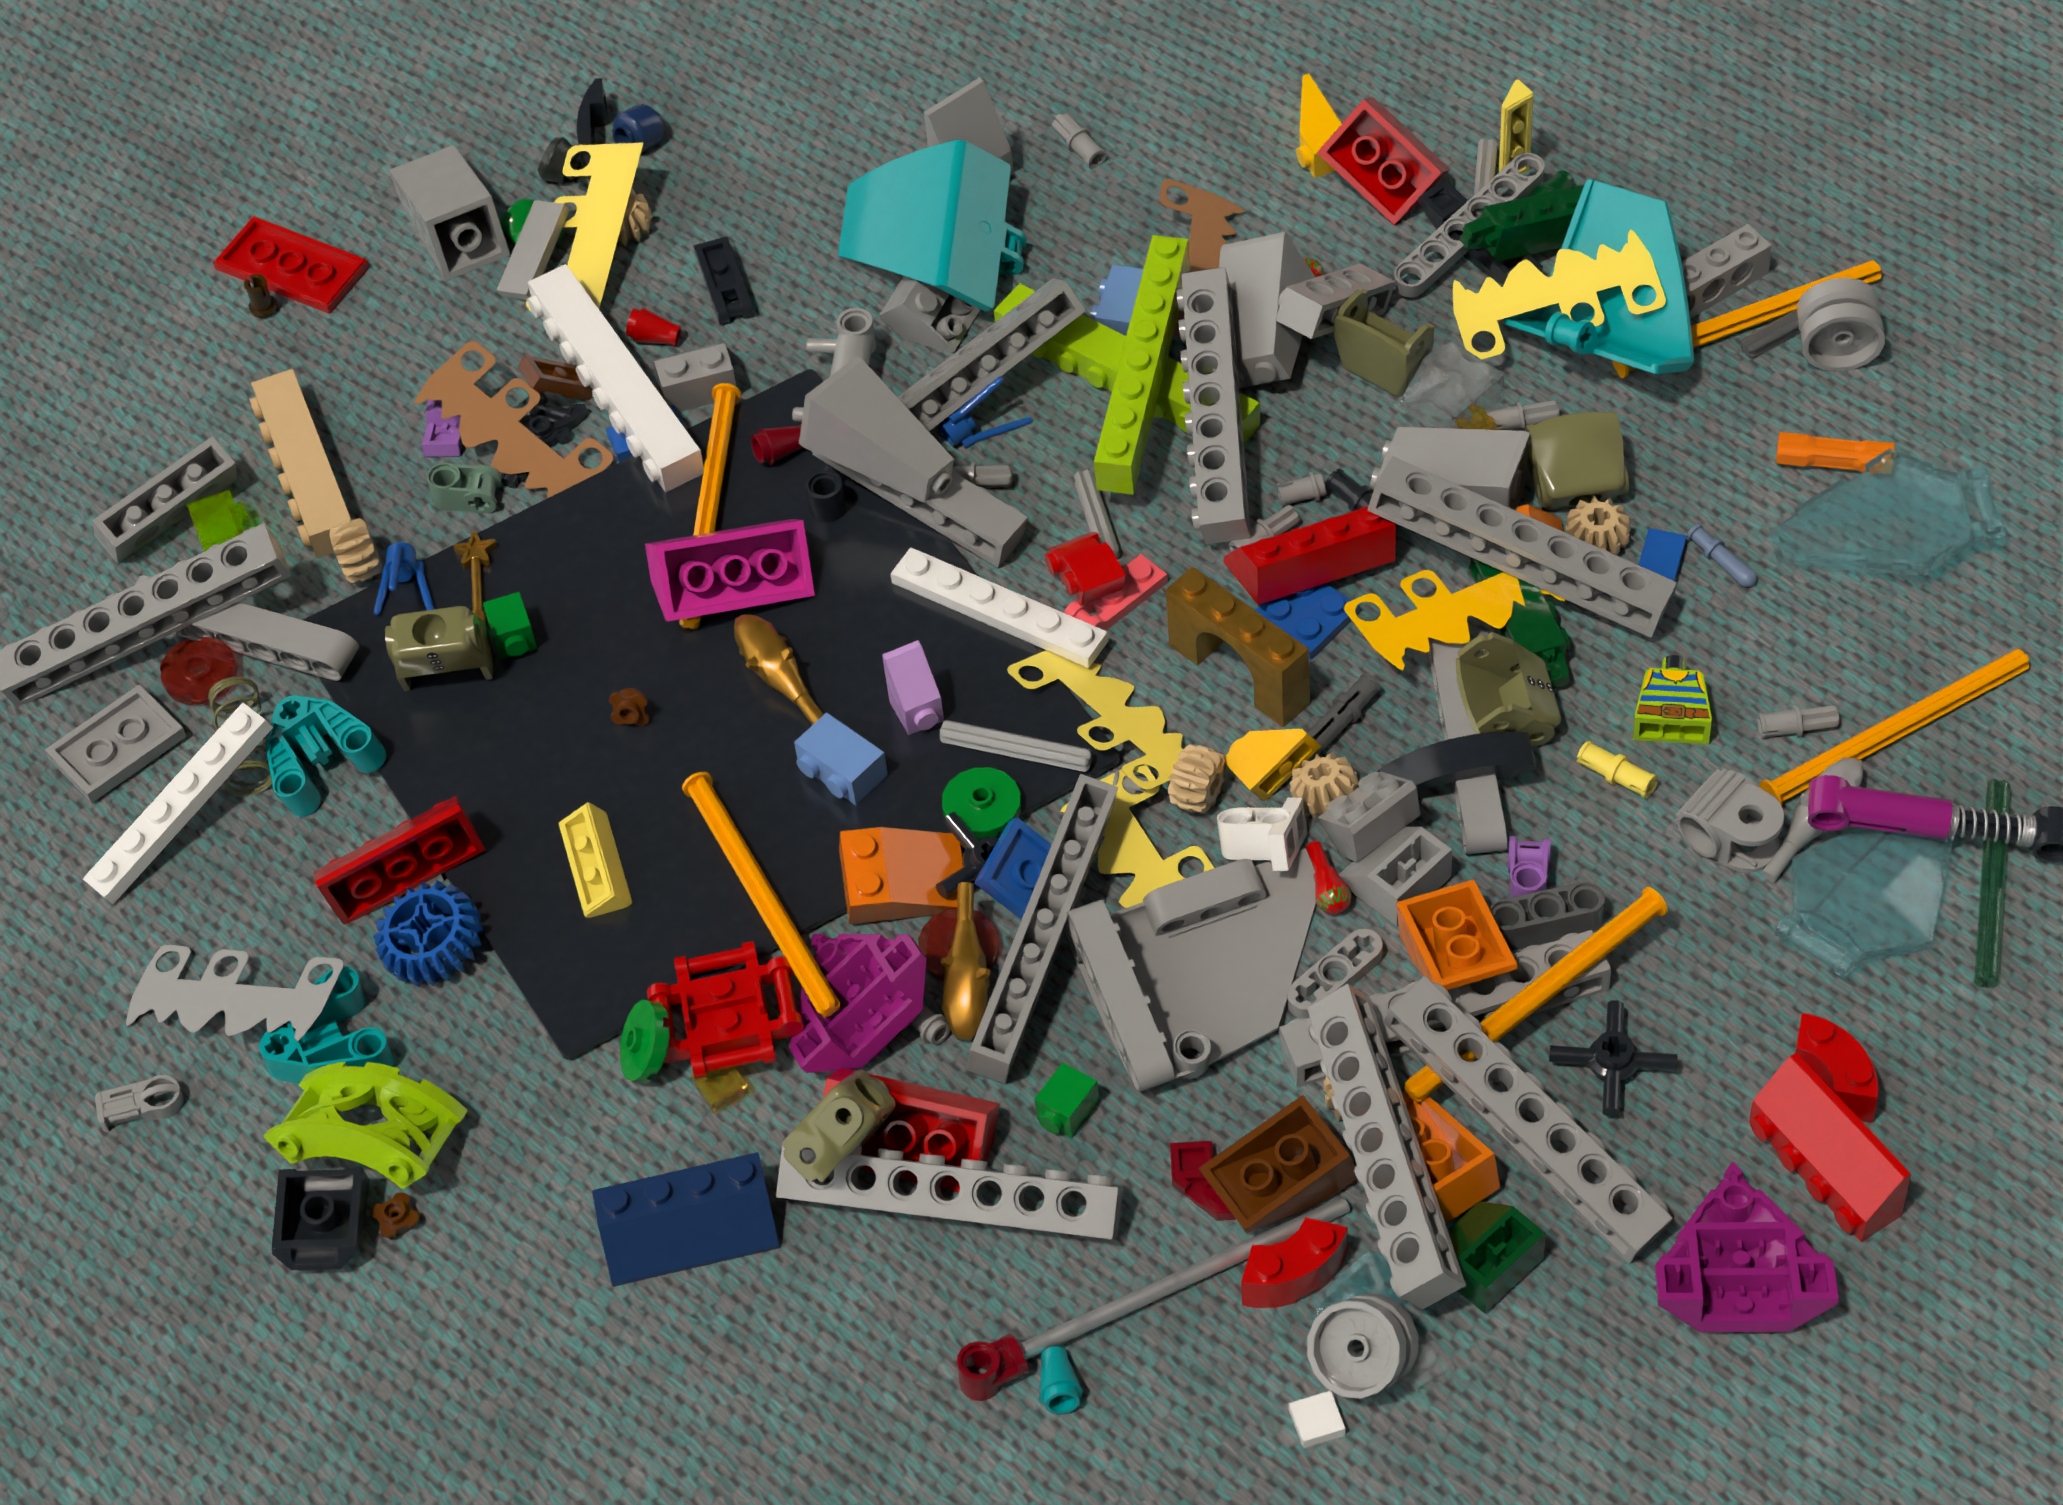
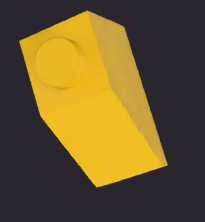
(1267, 758)

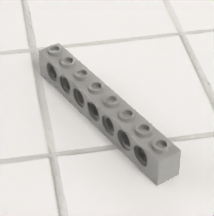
(1227, 518)
(1521, 546)
(141, 615)
(1041, 929)
(1304, 1054)
(1530, 1141)
(1384, 1148)
(1098, 1220)

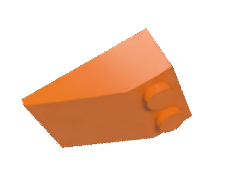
(896, 872)
(1453, 936)
(1456, 1160)

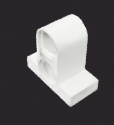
(1263, 833)

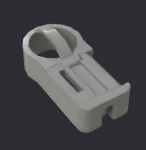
(131, 1102)

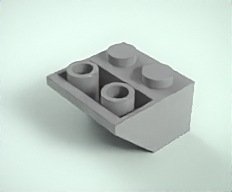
(928, 315)
(1370, 814)
(1399, 869)

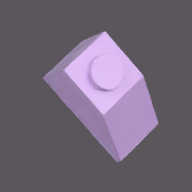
(912, 688)

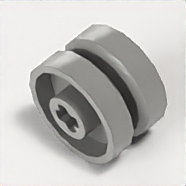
(1840, 324)
(1362, 1345)

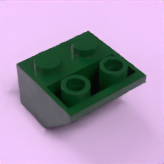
(1495, 1251)

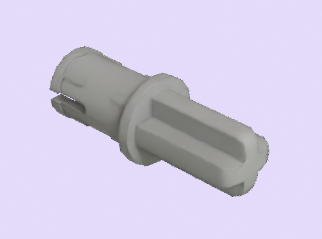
(1079, 140)
(1520, 416)
(986, 476)
(1272, 526)
(1796, 721)

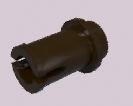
(261, 302)

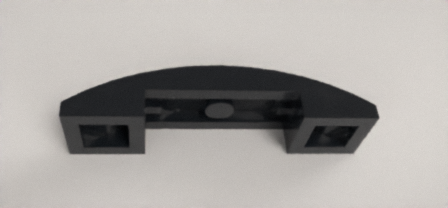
(591, 114)
(1440, 204)
(1465, 757)

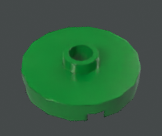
(986, 816)
(644, 1041)

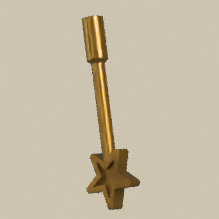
(475, 554)

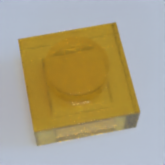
(721, 1088)

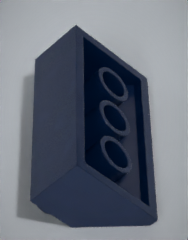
(685, 1219)

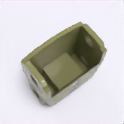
(1377, 347)
(1577, 459)
(438, 643)
(1506, 695)
(839, 1124)

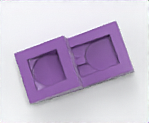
(441, 435)

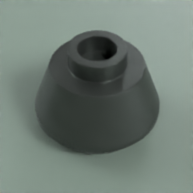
(553, 161)

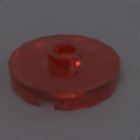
(187, 659)
(938, 935)

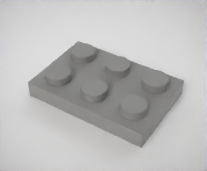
(115, 743)

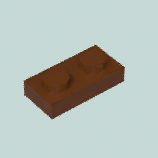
(553, 377)

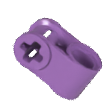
(1528, 866)

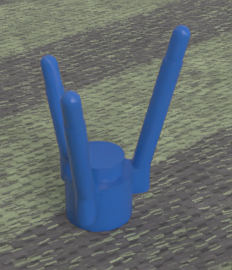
(959, 425)
(400, 567)

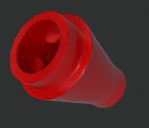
(649, 327)

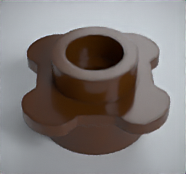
(625, 700)
(395, 1225)

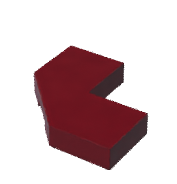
(1187, 1178)

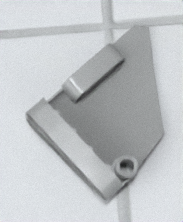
(1195, 964)

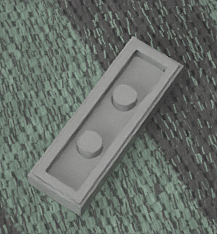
(532, 248)

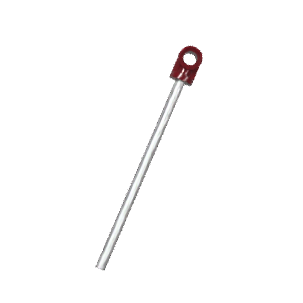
(1007, 1358)

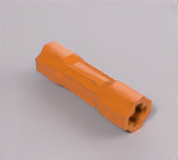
(1827, 452)

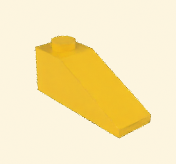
(1316, 127)

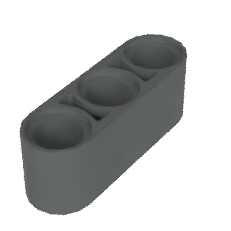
(1560, 904)

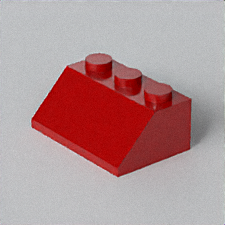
(1382, 160)

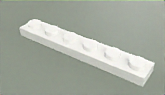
(999, 607)
(177, 803)

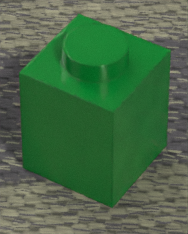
(509, 625)
(1066, 1100)

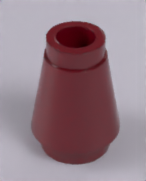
(775, 443)

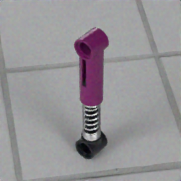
(1837, 804)

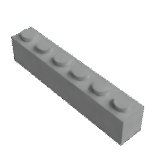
(960, 513)

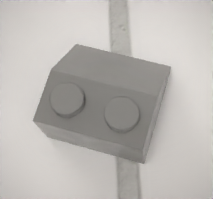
(689, 376)

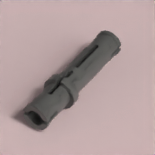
(1345, 709)

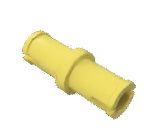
(1617, 769)

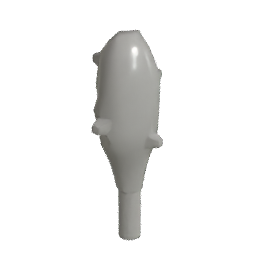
(1800, 830)

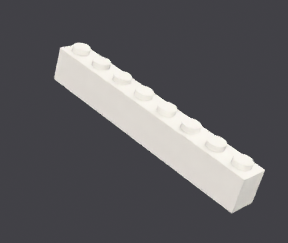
(615, 378)

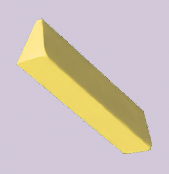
(1516, 125)
(594, 861)

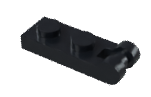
(723, 279)

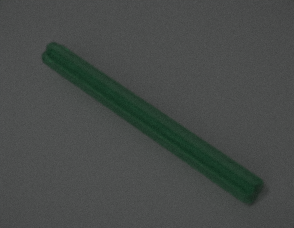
(1991, 893)

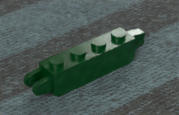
(1523, 224)
(1533, 625)

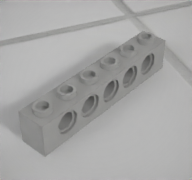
(992, 353)

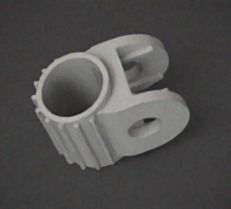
(1730, 811)

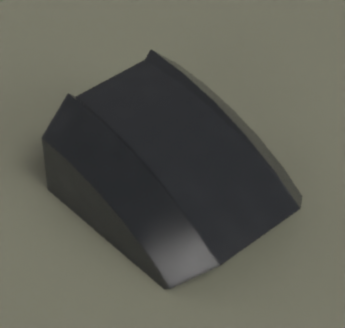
(319, 1217)

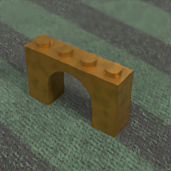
(1206, 615)

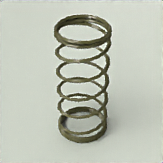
(253, 764)

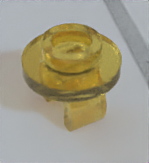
(1479, 420)

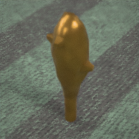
(773, 661)
(965, 971)

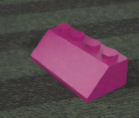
(730, 569)

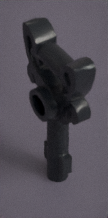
(549, 431)

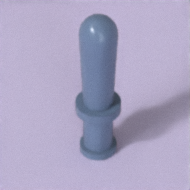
(1715, 549)

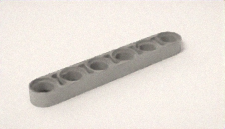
(1452, 249)

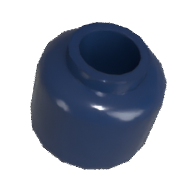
(639, 125)

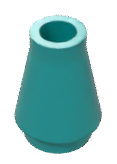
(1058, 1382)

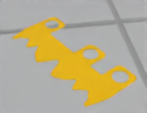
(1437, 616)

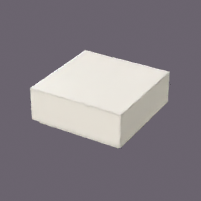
(1317, 1419)

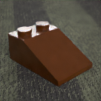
(1280, 1167)

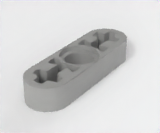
(1341, 958)

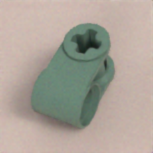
(461, 488)

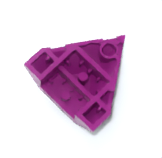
(878, 997)
(1743, 1266)

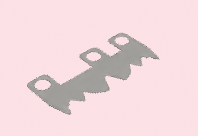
(243, 1004)

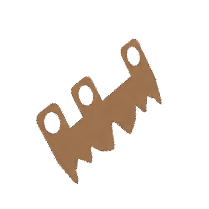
(1206, 229)
(493, 419)

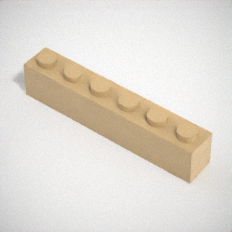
(301, 457)

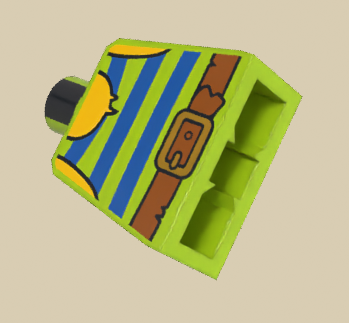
(1673, 705)

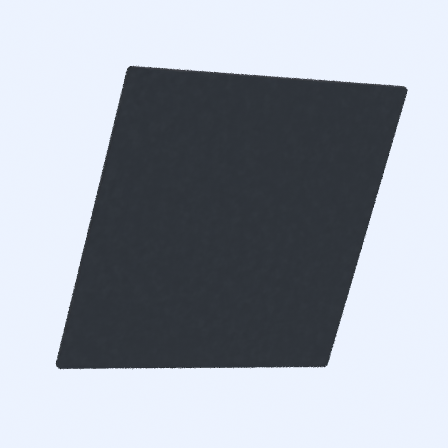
(545, 744)

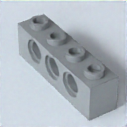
(1725, 268)
(1314, 303)
(164, 499)

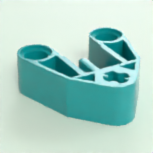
(300, 726)
(323, 1042)

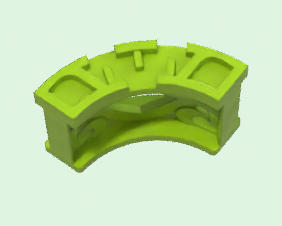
(317, 1129)

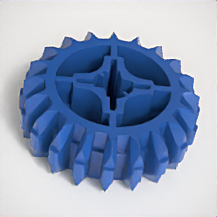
(439, 939)

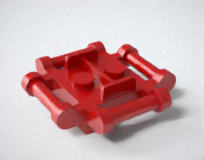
(728, 1011)

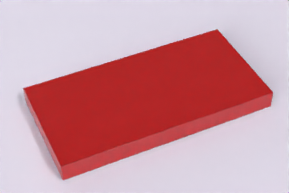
(292, 264)

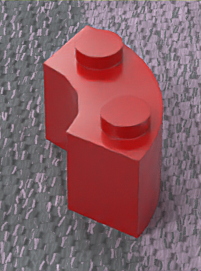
(1086, 567)
(1839, 1063)
(1295, 1267)

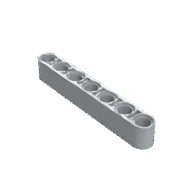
(277, 639)
(1476, 796)

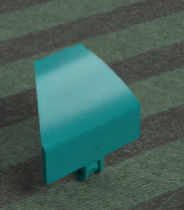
(936, 221)
(1648, 341)

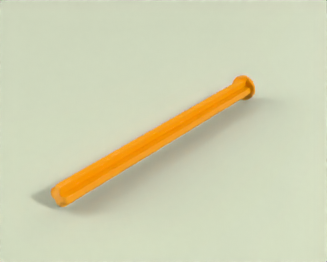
(1762, 310)
(725, 398)
(1900, 723)
(761, 893)
(1552, 981)

